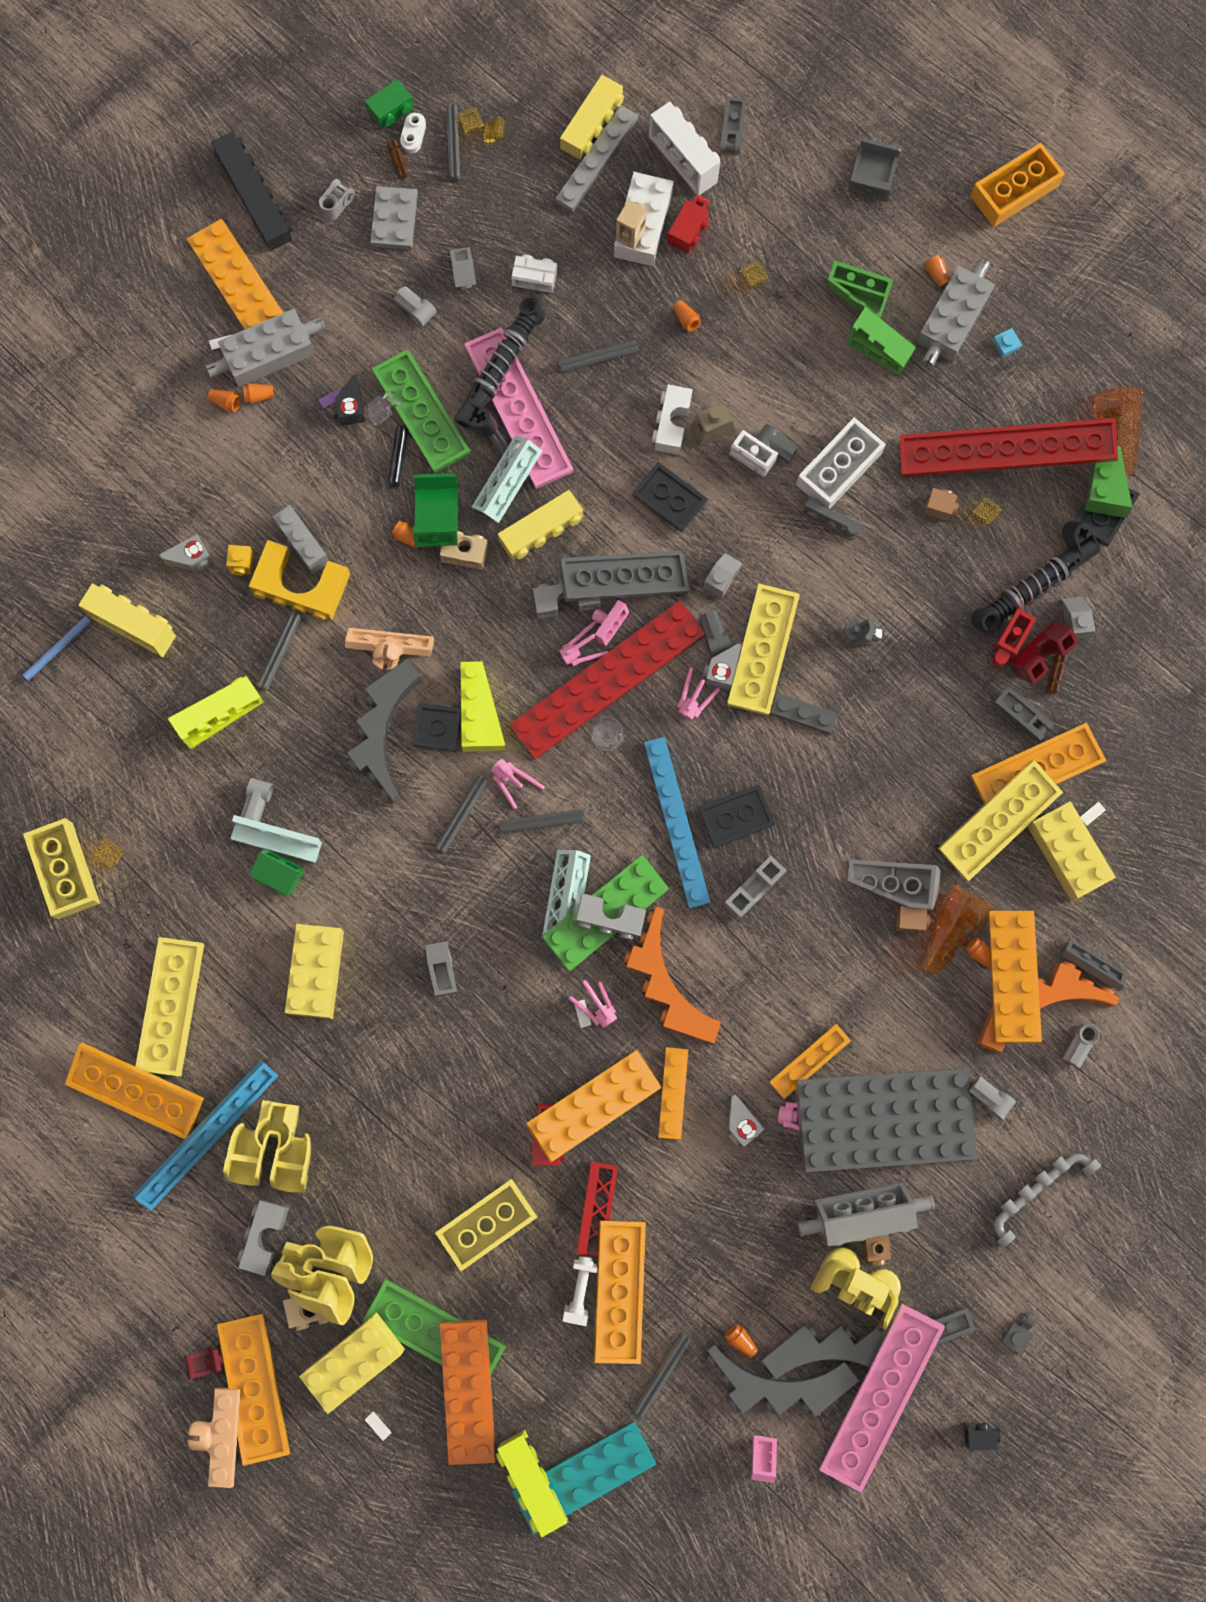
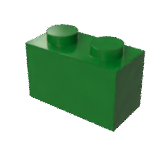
(389, 104)
(276, 872)

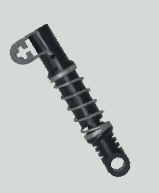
(485, 386)
(1058, 568)

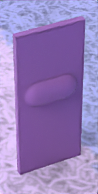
(329, 399)

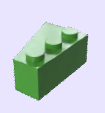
(859, 287)
(880, 342)
(1109, 489)

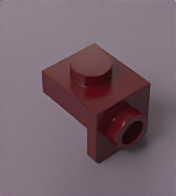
(203, 1363)

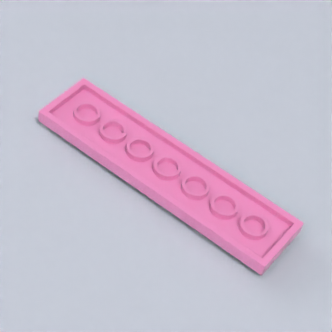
(522, 412)
(881, 1397)

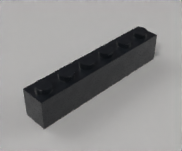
(251, 190)

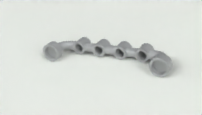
(1027, 1194)

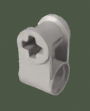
(337, 197)

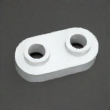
(414, 131)

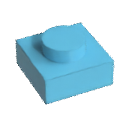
(1007, 342)

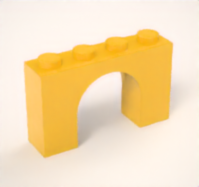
(320, 601)

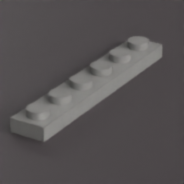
(596, 158)

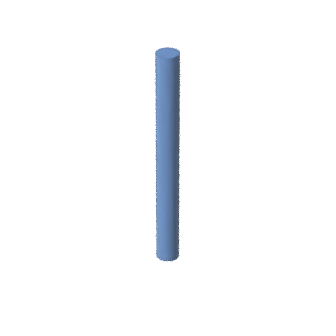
(54, 650)

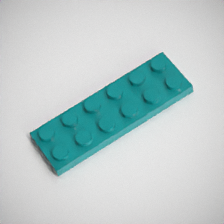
(597, 1469)

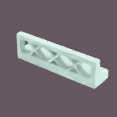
(508, 479)
(275, 839)
(575, 882)

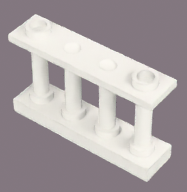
(575, 1312)

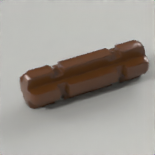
(397, 159)
(1056, 674)

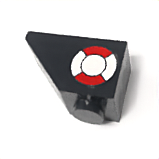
(349, 404)

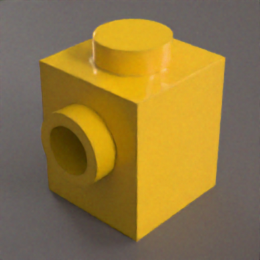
(240, 560)

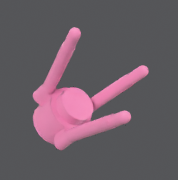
(570, 650)
(689, 707)
(505, 771)
(605, 1013)
(788, 1116)

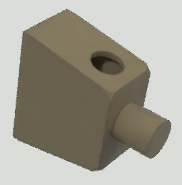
(714, 424)

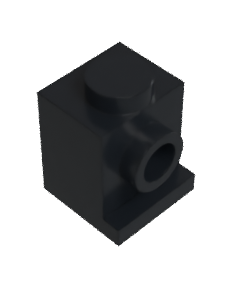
(981, 1436)

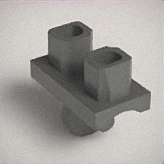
(862, 633)

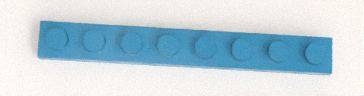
(676, 823)
(205, 1135)

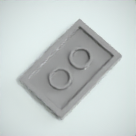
(394, 217)

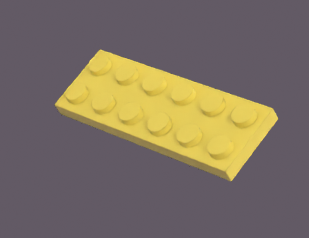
(763, 649)
(1000, 820)
(169, 1006)

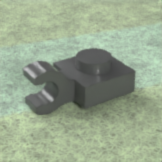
(1017, 1336)

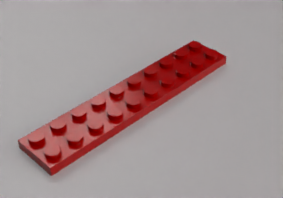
(1009, 447)
(607, 680)

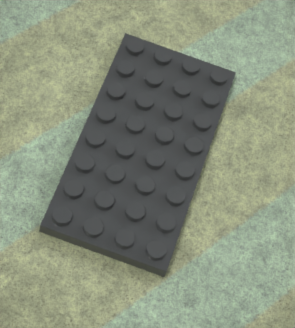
(885, 1120)

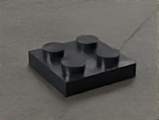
(437, 727)

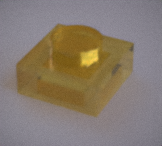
(470, 121)
(494, 130)
(753, 274)
(986, 511)
(108, 853)

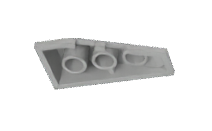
(902, 882)

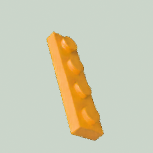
(810, 1061)
(673, 1093)

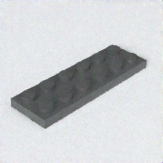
(623, 576)

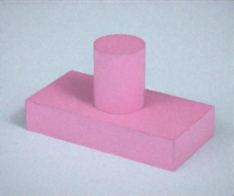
(609, 622)
(764, 1459)

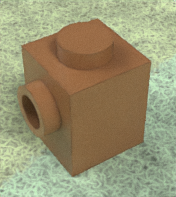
(941, 504)
(912, 919)
(877, 1250)

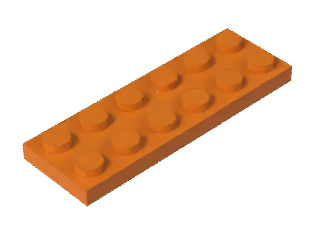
(467, 1392)

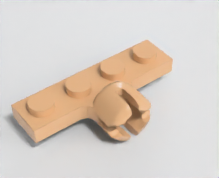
(388, 645)
(219, 1437)

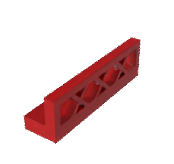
(590, 1202)

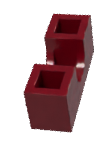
(1054, 639)

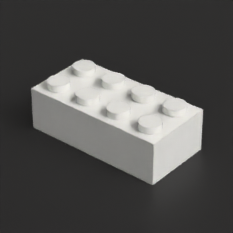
(684, 148)
(655, 196)
(840, 464)

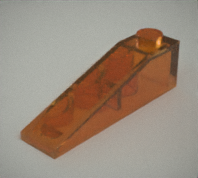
(1126, 407)
(957, 919)

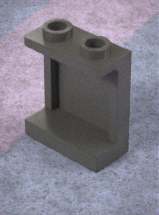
(874, 169)

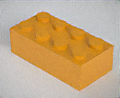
(1017, 184)

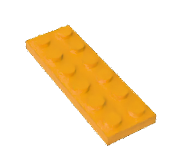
(234, 275)
(1058, 757)
(1014, 977)
(133, 1091)
(593, 1106)
(619, 1292)
(251, 1370)

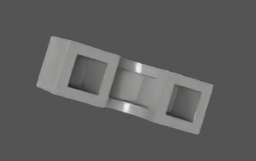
(301, 539)
(548, 597)
(754, 888)
(589, 913)
(254, 1256)

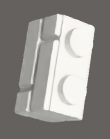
(534, 273)
(753, 453)

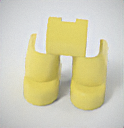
(248, 1149)
(320, 1291)
(868, 1291)

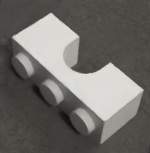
(668, 436)

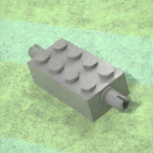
(955, 313)
(266, 347)
(866, 1214)

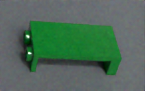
(436, 510)

